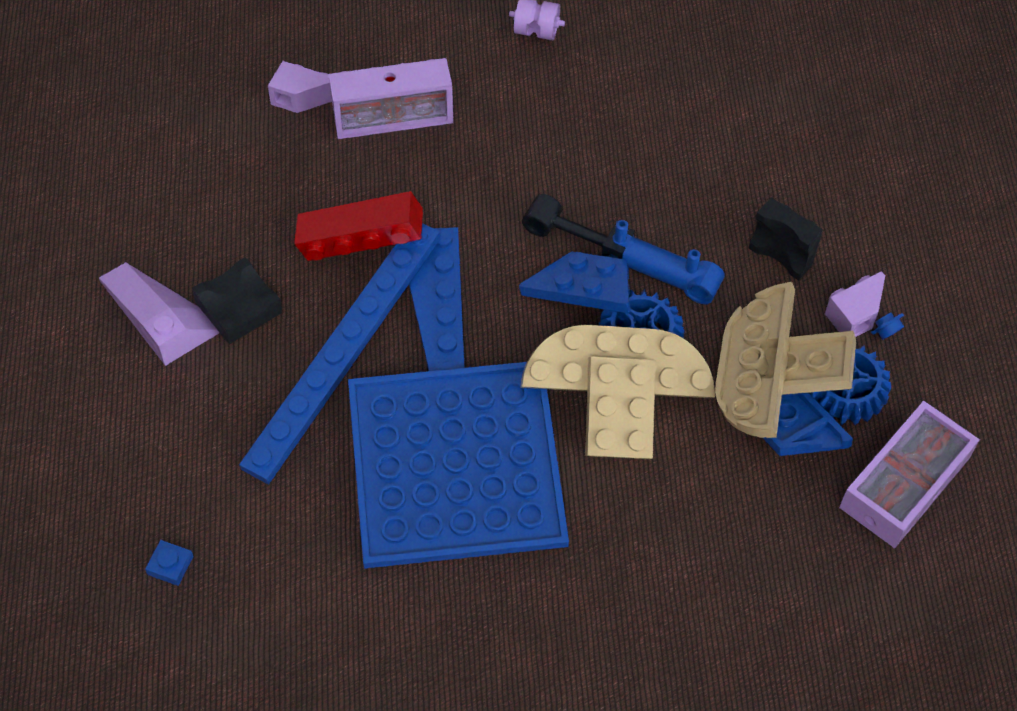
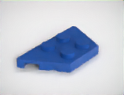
(583, 281)
(806, 428)

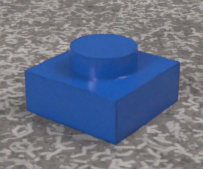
(169, 562)

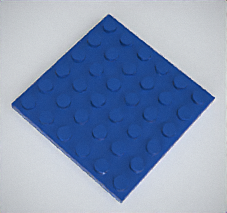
(454, 466)

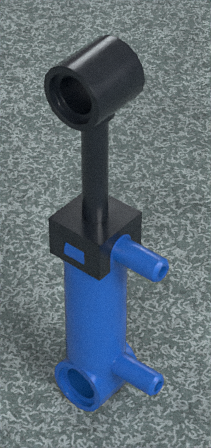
(696, 278)

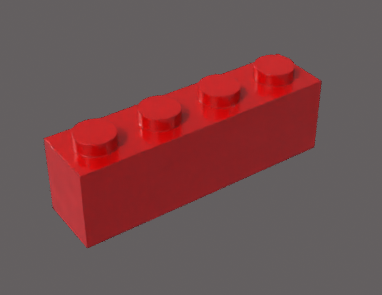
(359, 226)

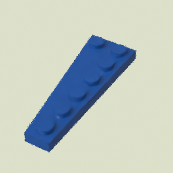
(439, 304)

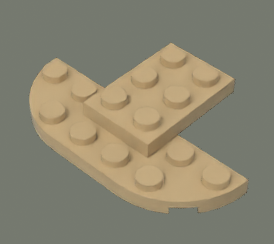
(764, 363)
(621, 376)

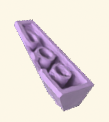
(159, 314)

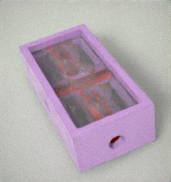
(391, 98)
(908, 474)

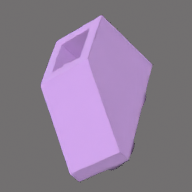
(298, 88)
(856, 306)

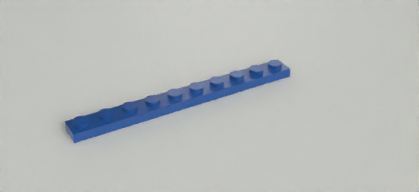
(337, 357)

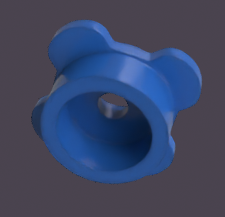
(888, 325)

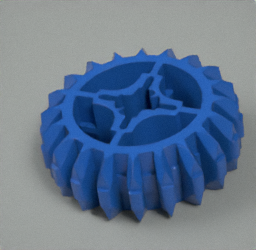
(646, 313)
(868, 380)

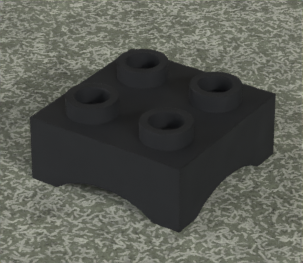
(786, 237)
(237, 301)

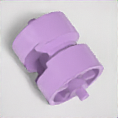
(537, 19)

